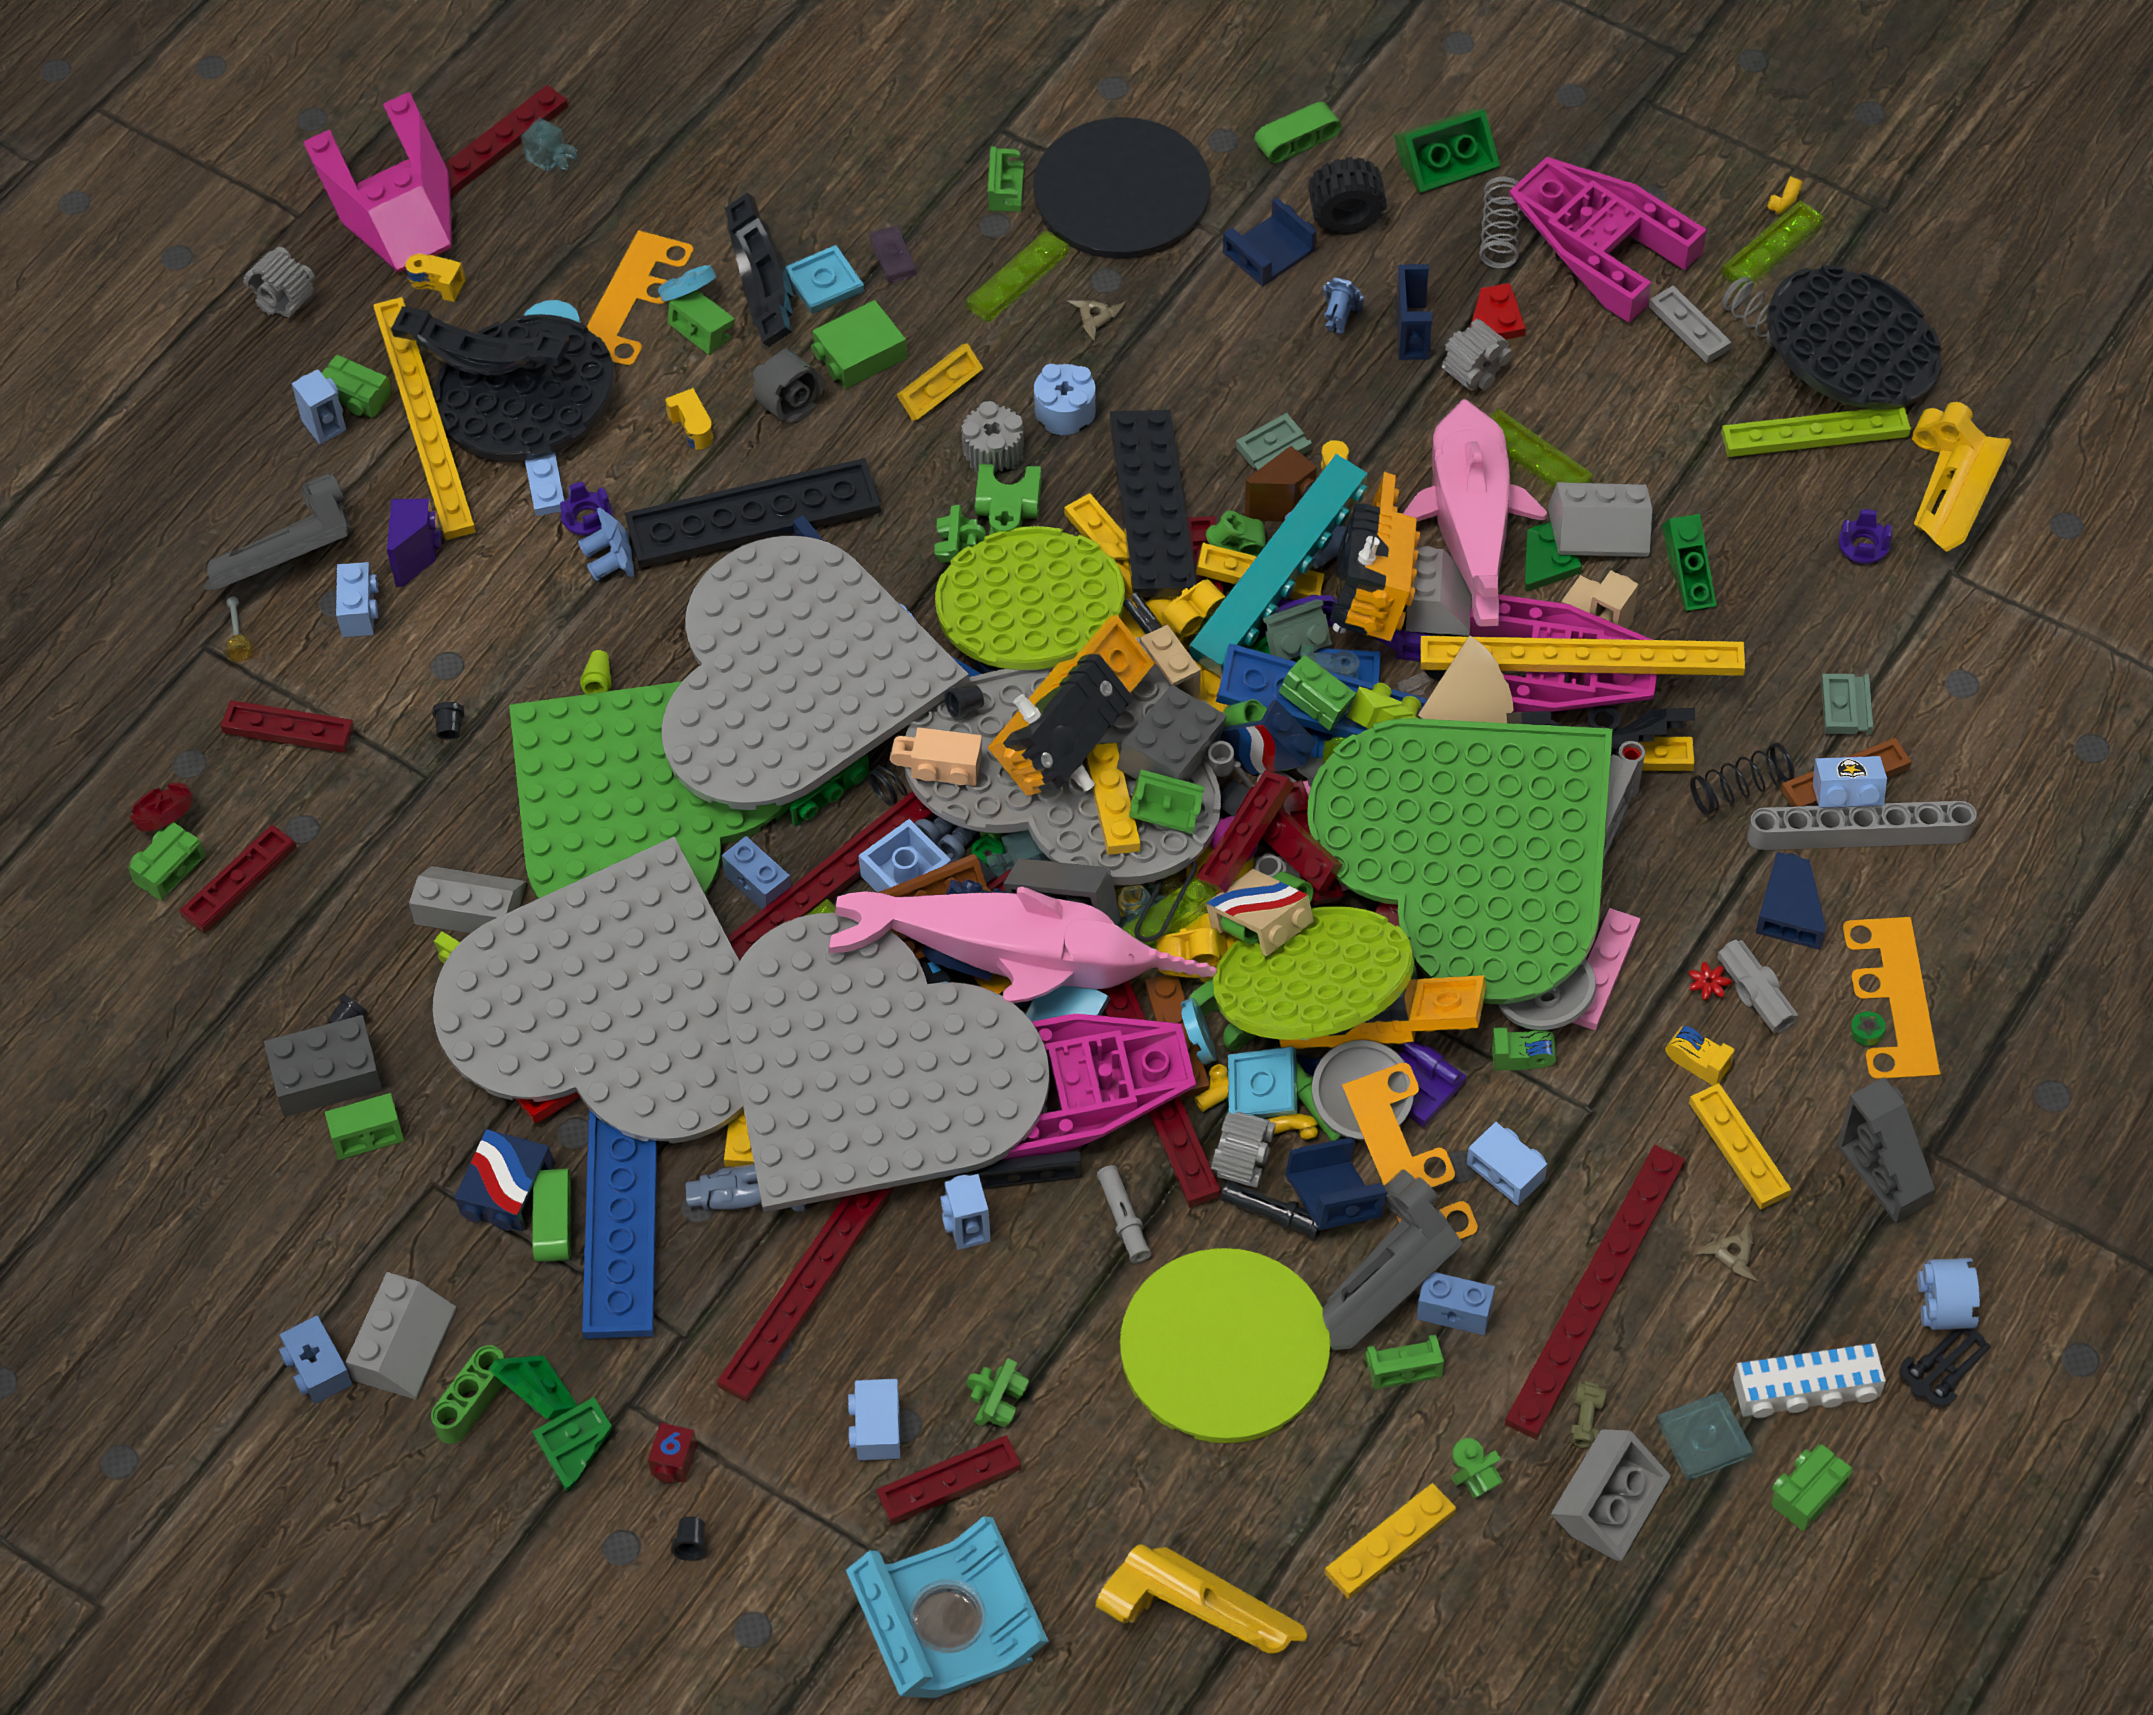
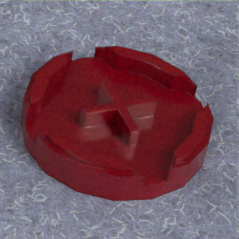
(161, 807)

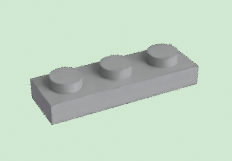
(1690, 324)

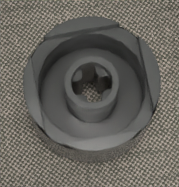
(787, 386)

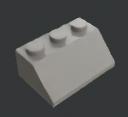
(1601, 519)
(1440, 595)
(462, 898)
(400, 1336)
(1611, 1493)

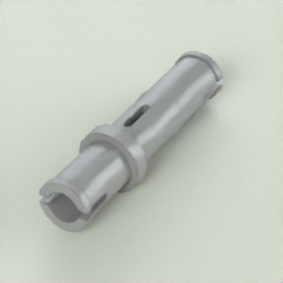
(1128, 1226)

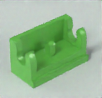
(1005, 180)
(700, 320)
(1166, 801)
(364, 1126)
(1405, 1364)

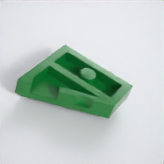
(1542, 560)
(535, 1383)
(573, 1440)

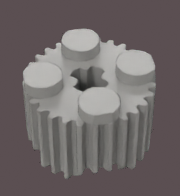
(279, 283)
(1476, 355)
(993, 437)
(1243, 1148)

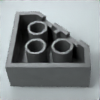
(1885, 1149)

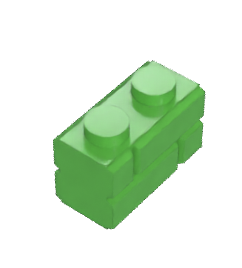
(358, 386)
(1317, 692)
(166, 861)
(1811, 1486)

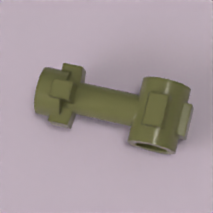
(1590, 1398)

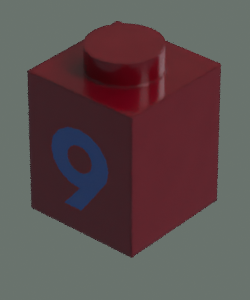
(672, 1453)

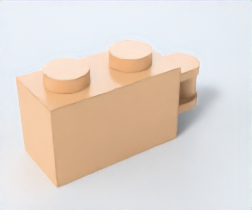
(940, 755)

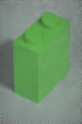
(859, 344)

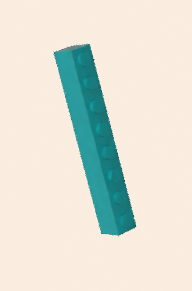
(1281, 562)

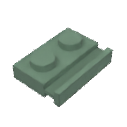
(1271, 440)
(1297, 627)
(1846, 704)

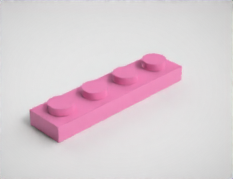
(1607, 961)

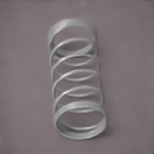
(1499, 241)
(1737, 301)

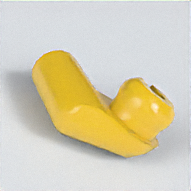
(1788, 198)
(1218, 1088)
(1304, 1123)

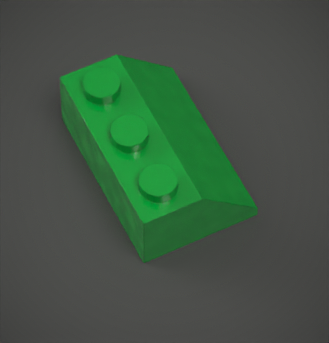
(1447, 149)

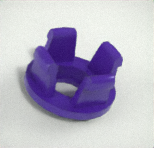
(581, 500)
(1867, 527)

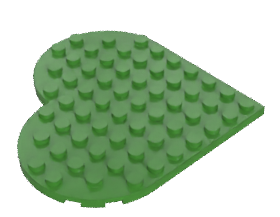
(603, 789)
(1477, 839)

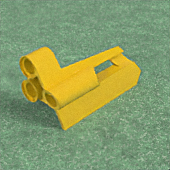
(1963, 468)
(1182, 613)

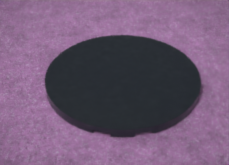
(1121, 187)
(1854, 338)
(528, 409)

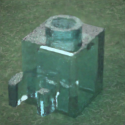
(546, 146)
(1016, 846)

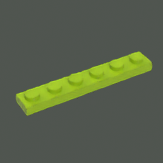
(1814, 431)

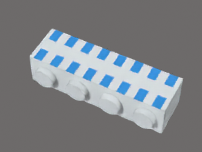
(1809, 1380)

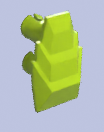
(1377, 706)

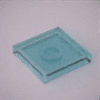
(1704, 1435)

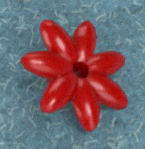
(1709, 981)

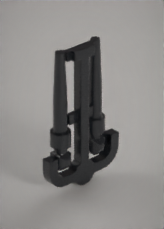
(1940, 1396)

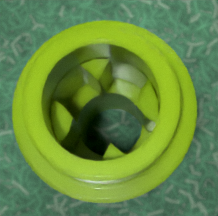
(596, 675)

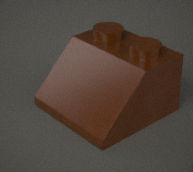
(1278, 486)

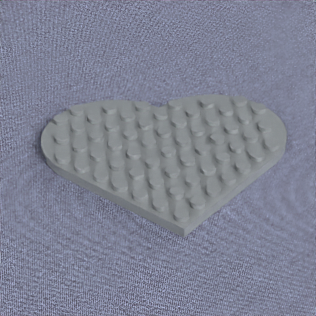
(794, 673)
(1066, 818)
(602, 996)
(869, 1072)

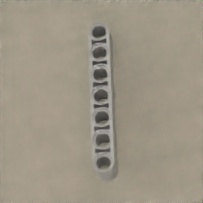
(1847, 832)

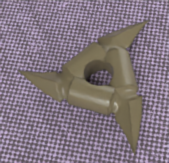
(1092, 323)
(1738, 1262)

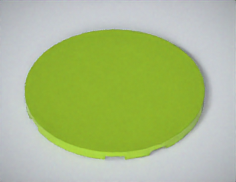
(1028, 597)
(1319, 980)
(1225, 1345)

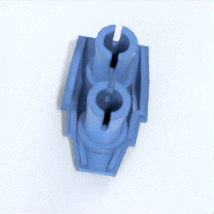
(1341, 298)
(612, 535)

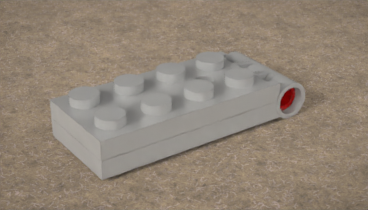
(1623, 785)

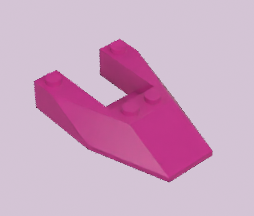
(401, 207)
(1590, 214)
(1563, 690)
(1105, 1077)

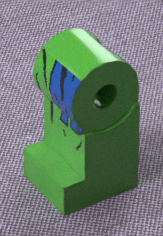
(1522, 1049)

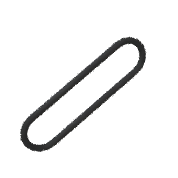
(1172, 911)

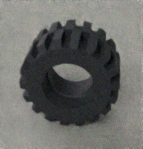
(1347, 195)

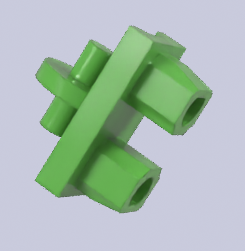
(960, 534)
(992, 1407)
(1476, 1471)

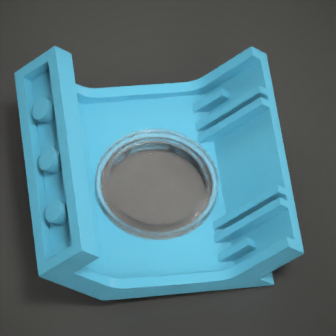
(949, 1613)

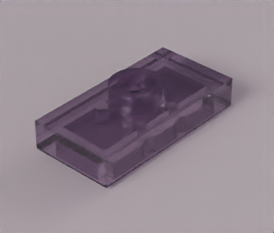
(892, 254)

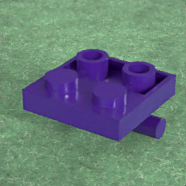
(1436, 1081)

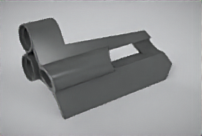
(324, 526)
(1404, 1259)

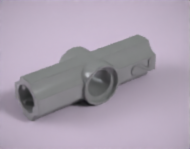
(1757, 986)

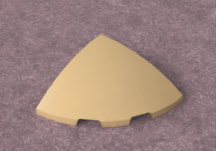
(1470, 689)

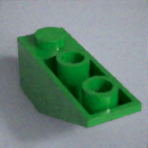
(1689, 561)
(830, 791)

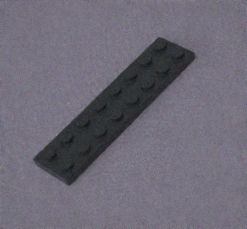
(1152, 502)
(751, 512)

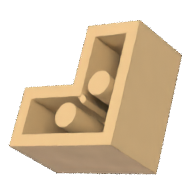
(1610, 600)

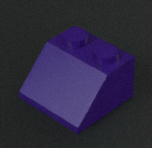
(412, 538)

